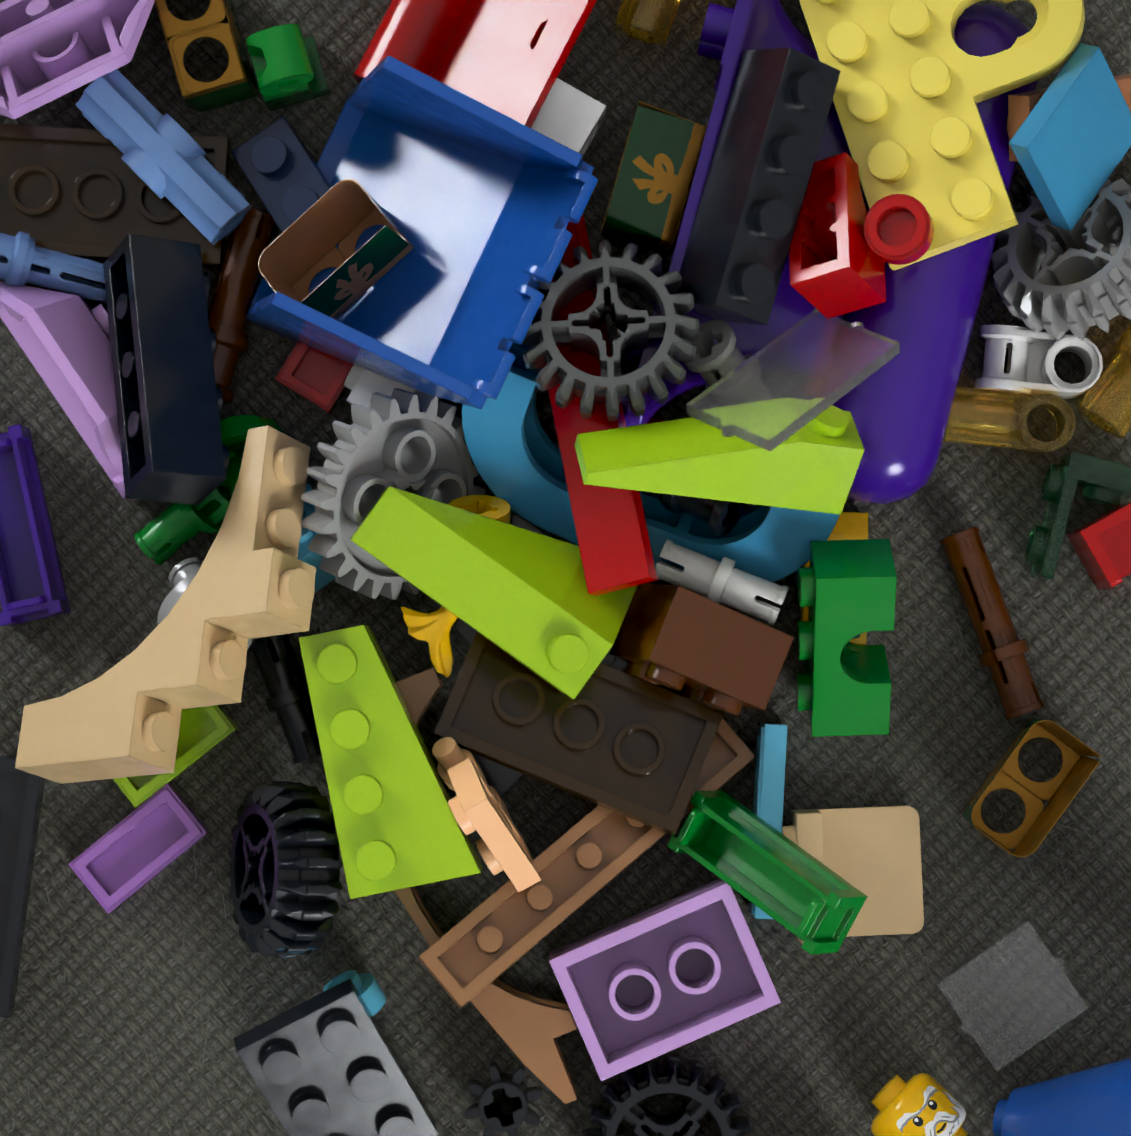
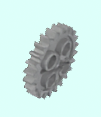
(396, 443)

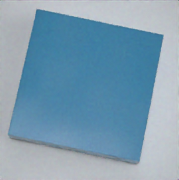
(1074, 136)

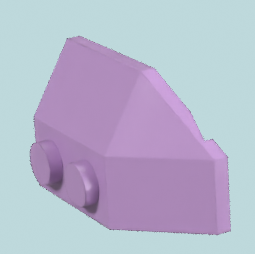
(62, 46)
(74, 358)

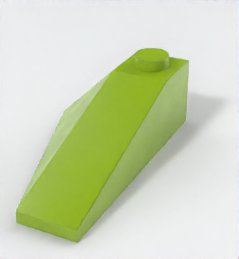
(695, 460)
(501, 581)

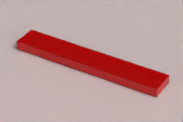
(606, 519)

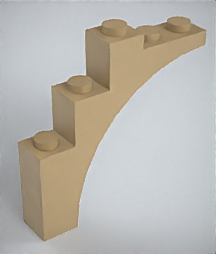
(198, 653)

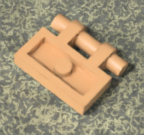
(483, 810)

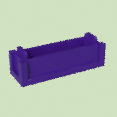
(29, 559)

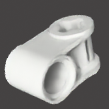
(1032, 362)

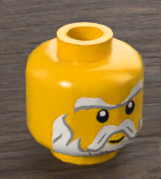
(917, 1109)

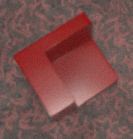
(1105, 546)

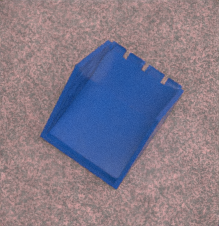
(485, 223)

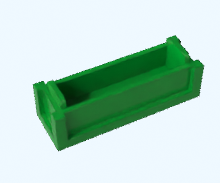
(769, 871)

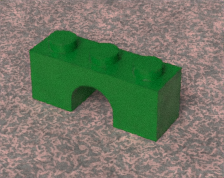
(846, 594)

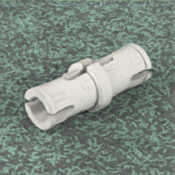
(721, 582)

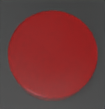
(898, 229)

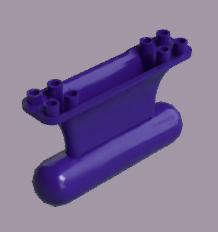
(927, 305)

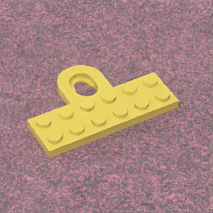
(914, 97)

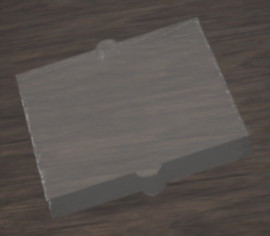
(1012, 995)

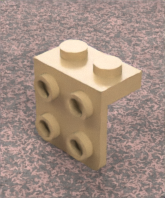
(874, 852)

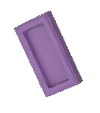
(138, 847)

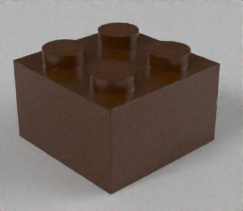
(702, 646)

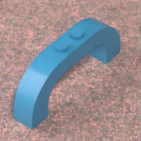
(529, 474)

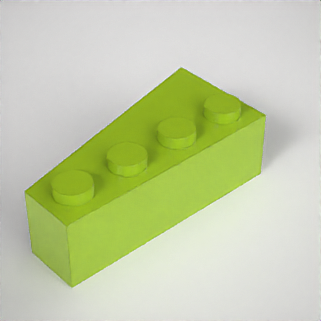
(379, 771)

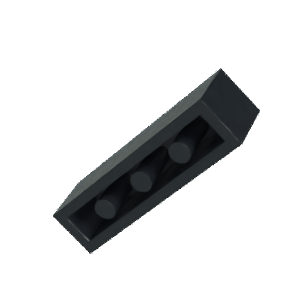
(756, 184)
(164, 371)

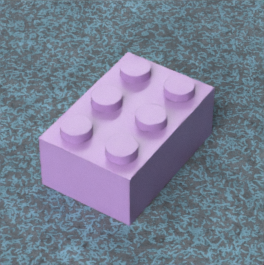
(663, 978)

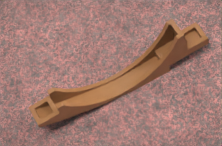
(520, 1018)

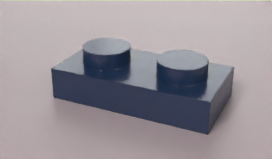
(282, 172)

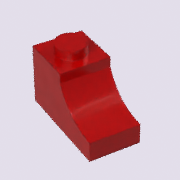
(829, 248)

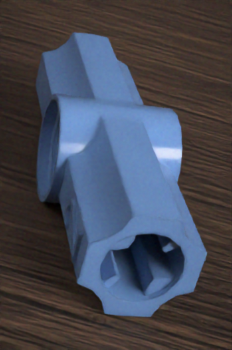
(163, 156)

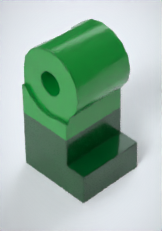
(287, 66)

